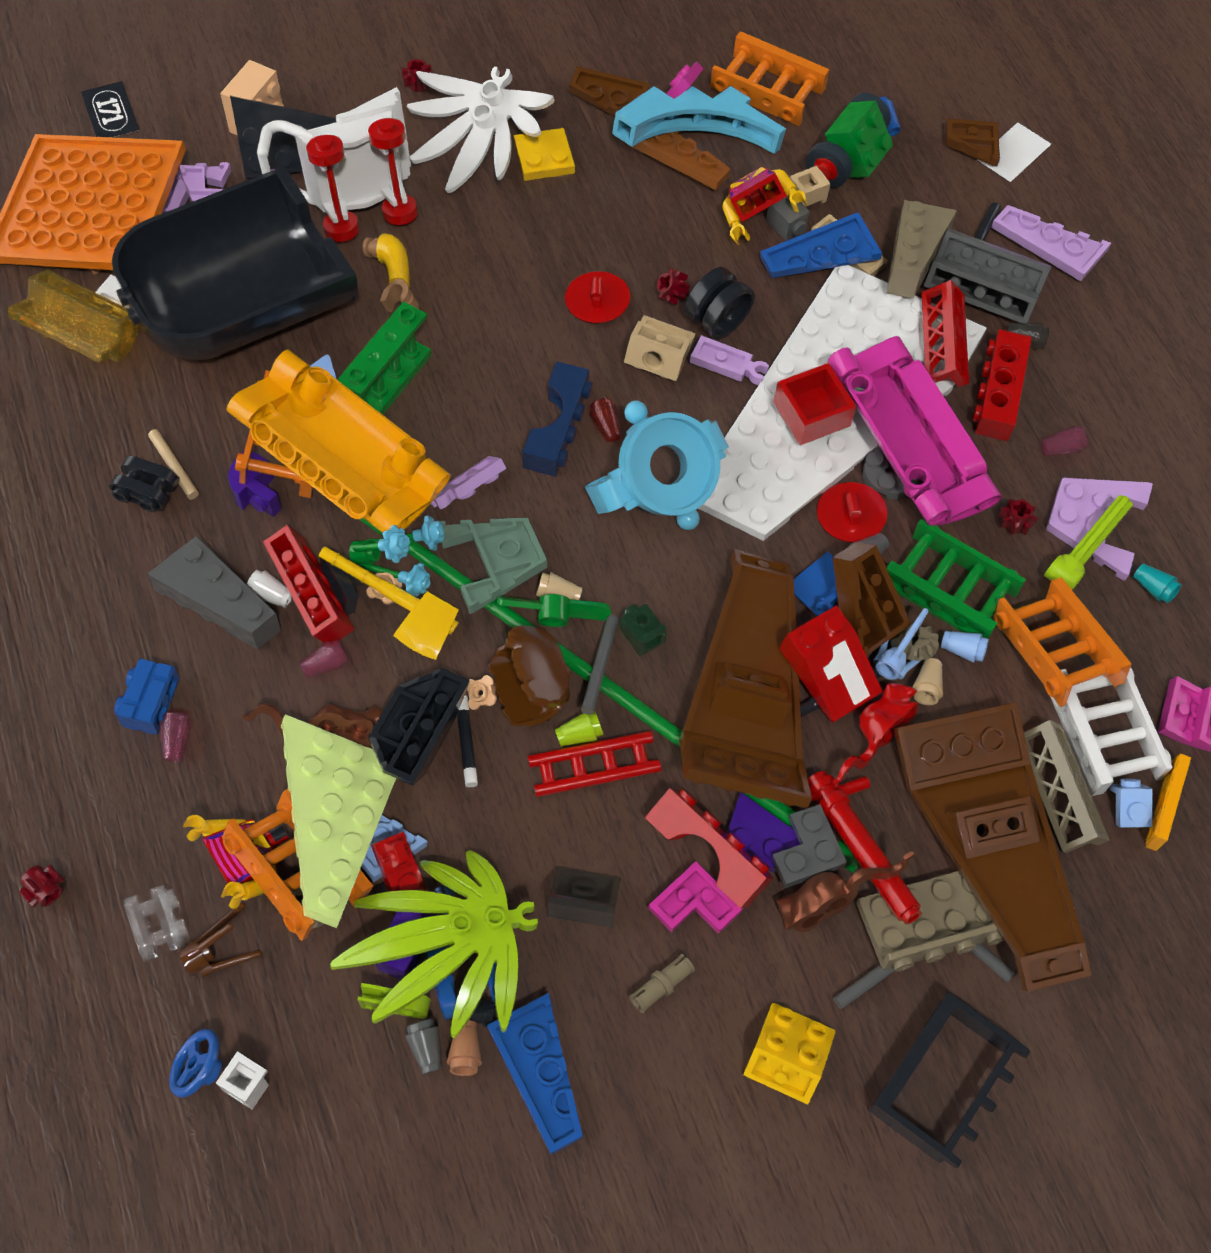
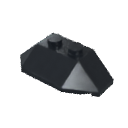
(417, 724)

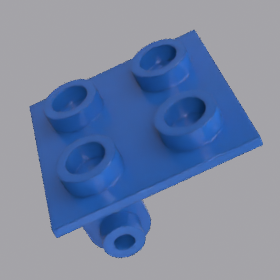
(817, 585)

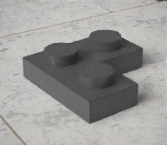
(816, 852)

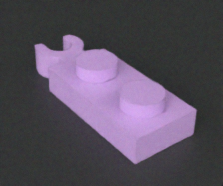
(727, 361)
(466, 483)

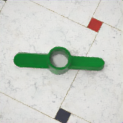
(556, 609)

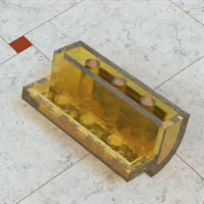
(75, 317)

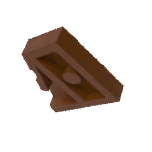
(974, 138)

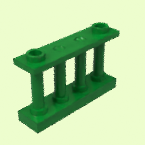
(388, 360)
(941, 604)

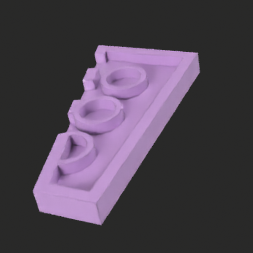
(1062, 248)

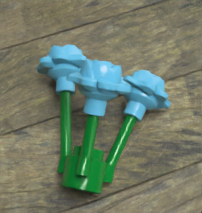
(396, 546)

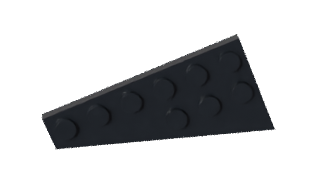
(253, 115)

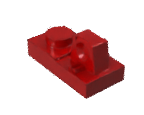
(398, 864)

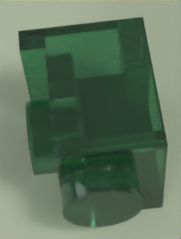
(642, 637)

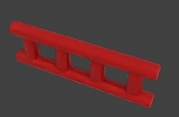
(581, 778)

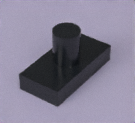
(342, 584)

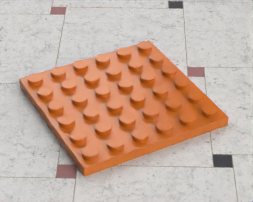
(82, 198)

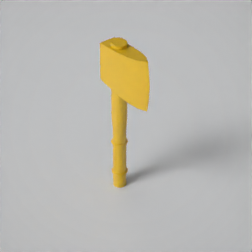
(428, 619)

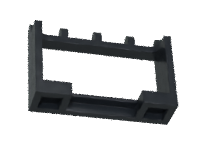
(983, 1027)

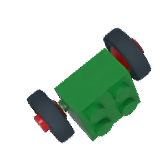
(854, 140)

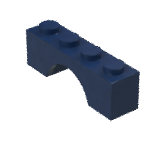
(547, 445)

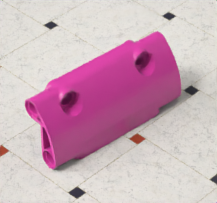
(917, 431)

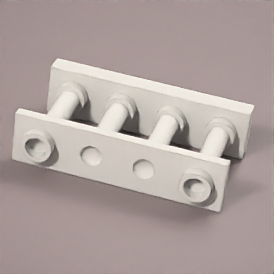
(1088, 745)

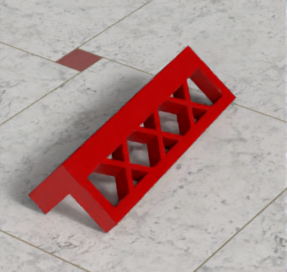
(954, 333)

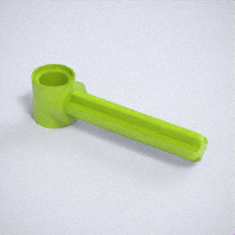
(1071, 566)

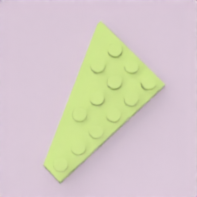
(335, 812)

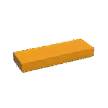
(1167, 803)

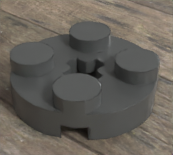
(876, 477)

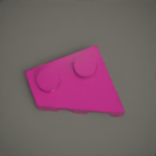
(684, 79)

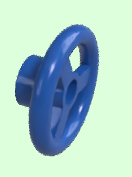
(199, 1066)

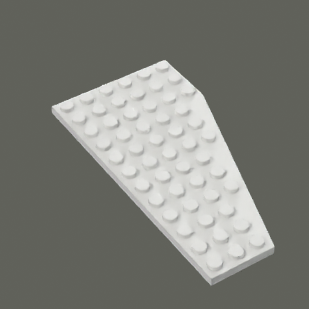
(765, 467)

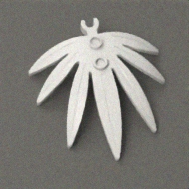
(488, 112)

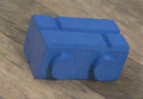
(147, 696)

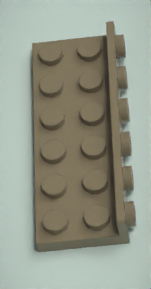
(949, 923)

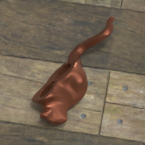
(334, 719)
(829, 895)

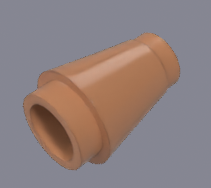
(465, 1052)

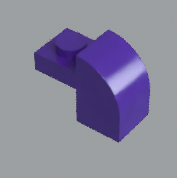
(254, 490)

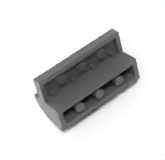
(989, 275)

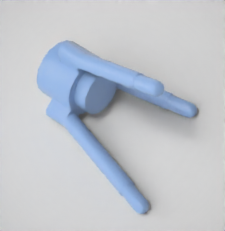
(892, 662)

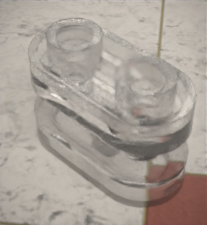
(173, 930)

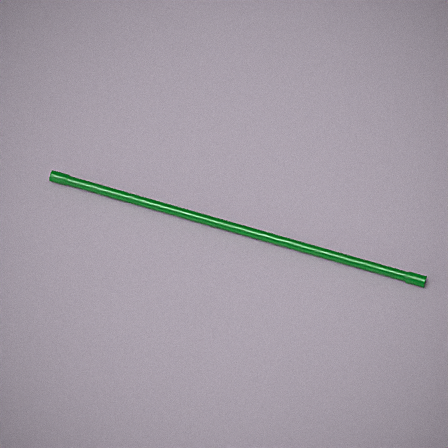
(584, 670)

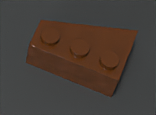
(868, 595)

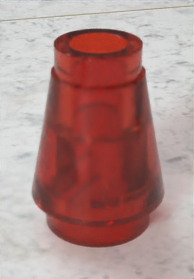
(606, 418)

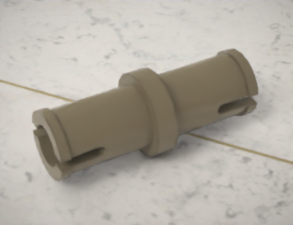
(661, 983)

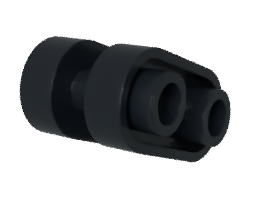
(143, 484)

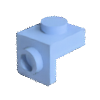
(1133, 803)

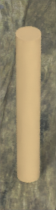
(173, 464)

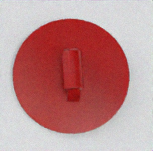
(597, 297)
(851, 511)

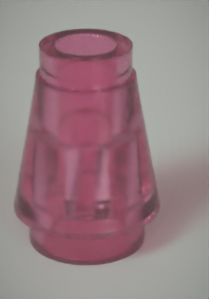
(1065, 442)
(324, 659)
(174, 735)

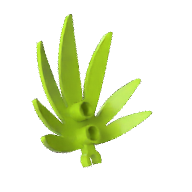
(471, 926)

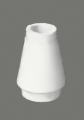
(269, 588)

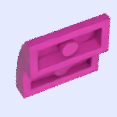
(1187, 714)

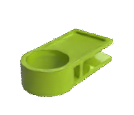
(373, 996)

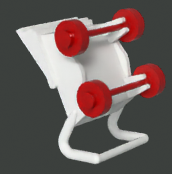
(353, 164)

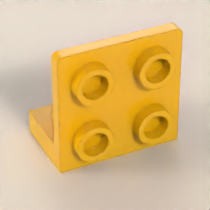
(790, 1053)

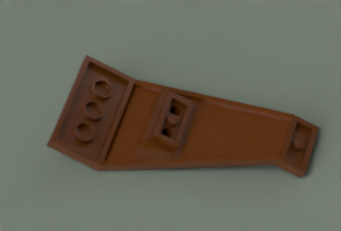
(747, 701)
(977, 773)

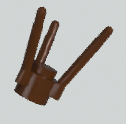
(198, 954)

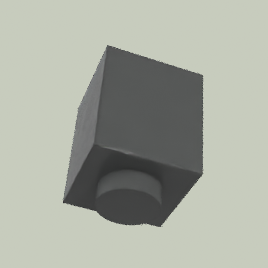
(785, 220)

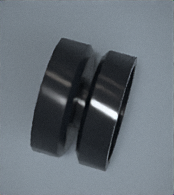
(719, 303)

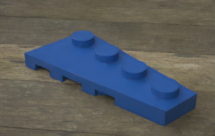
(826, 247)
(540, 1072)

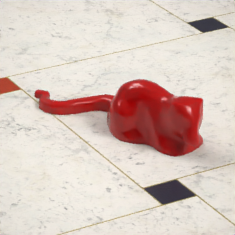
(879, 723)

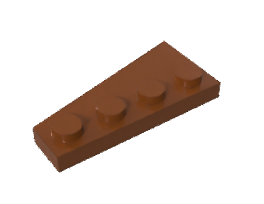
(686, 157)

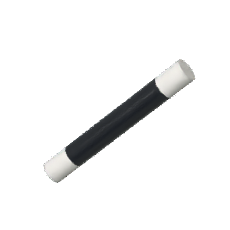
(466, 744)

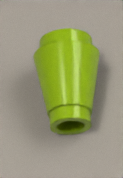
(579, 730)

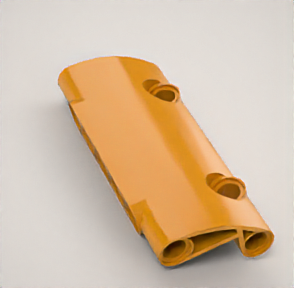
(339, 444)

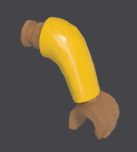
(394, 255)

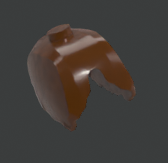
(530, 676)

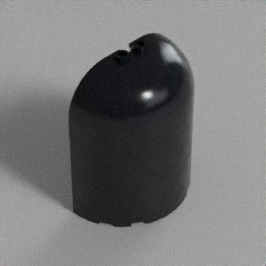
(230, 269)

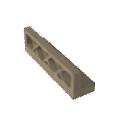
(1074, 786)

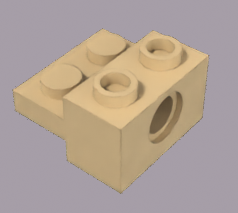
(658, 347)

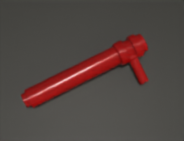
(860, 842)

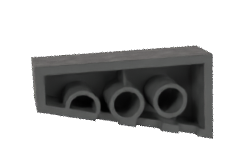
(211, 589)

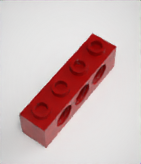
(1002, 386)
(308, 585)

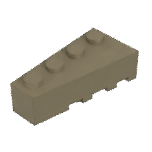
(916, 245)

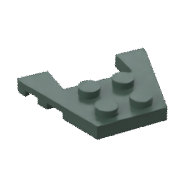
(507, 552)

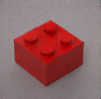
(814, 404)

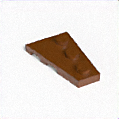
(605, 90)

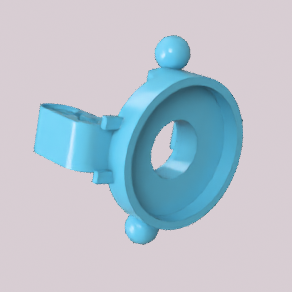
(633, 484)

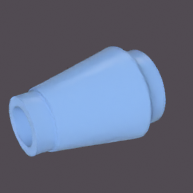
(966, 645)

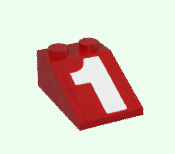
(831, 663)

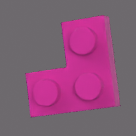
(694, 892)

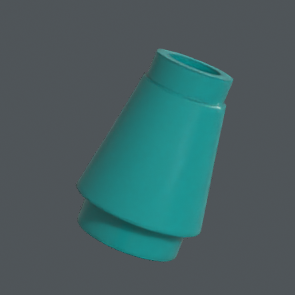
(1158, 583)

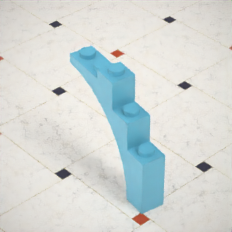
(694, 110)

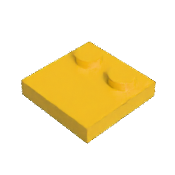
(544, 155)

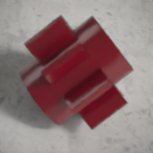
(410, 76)
(673, 286)
(1018, 516)
(41, 886)

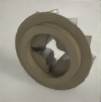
(924, 647)

